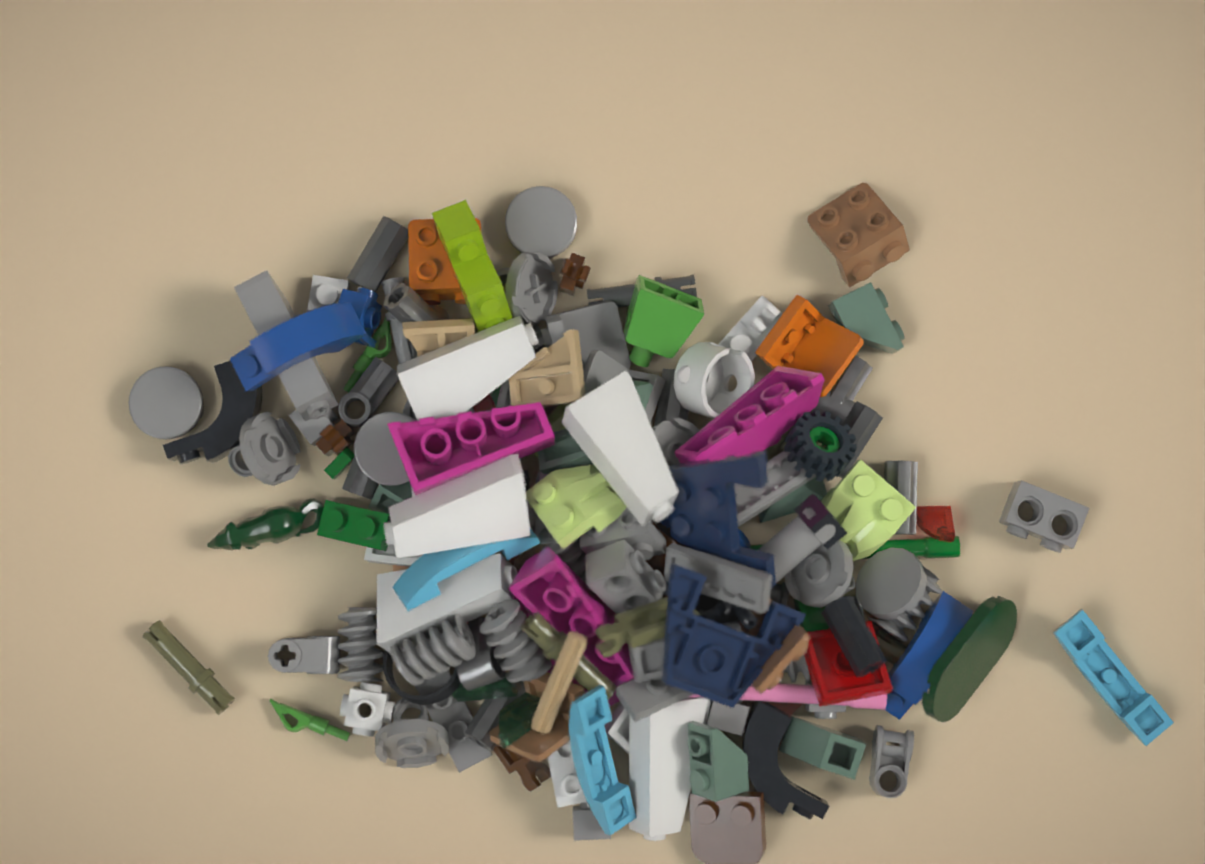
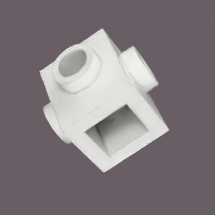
(378, 700)

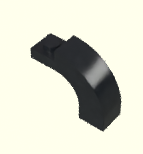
(225, 430)
(761, 742)

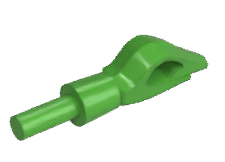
(370, 353)
(305, 720)

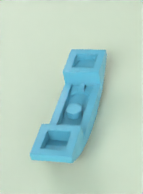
(420, 580)
(1111, 678)
(594, 763)

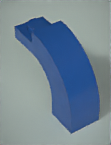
(296, 340)
(931, 639)

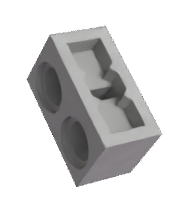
(1045, 507)
(623, 577)

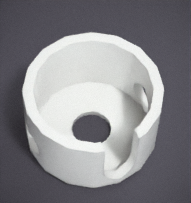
(704, 377)

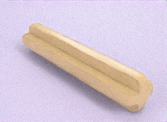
(559, 682)

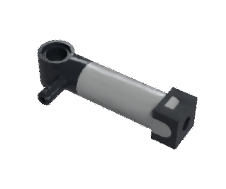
(790, 547)

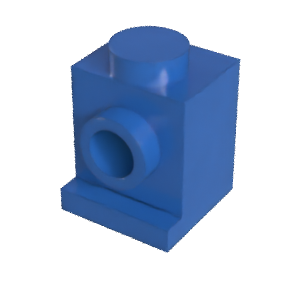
(367, 311)

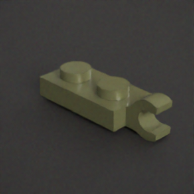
(634, 627)

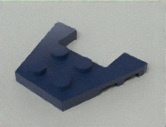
(707, 509)
(711, 656)

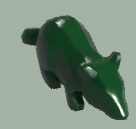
(273, 525)

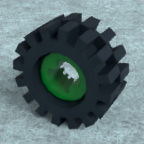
(814, 459)

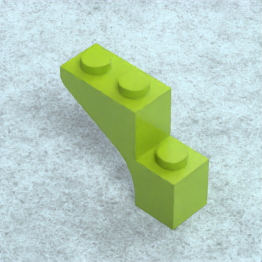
(472, 265)

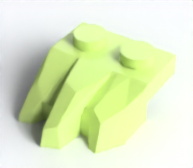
(574, 501)
(866, 509)

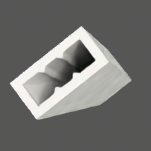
(467, 369)
(623, 447)
(463, 512)
(464, 593)
(662, 767)

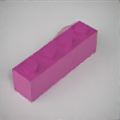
(756, 417)
(458, 444)
(570, 605)

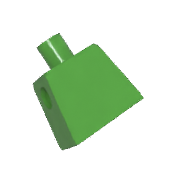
(659, 320)

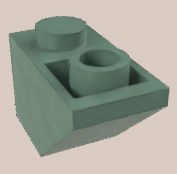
(866, 315)
(823, 747)
(716, 764)

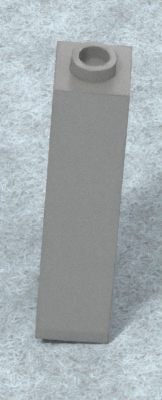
(303, 381)

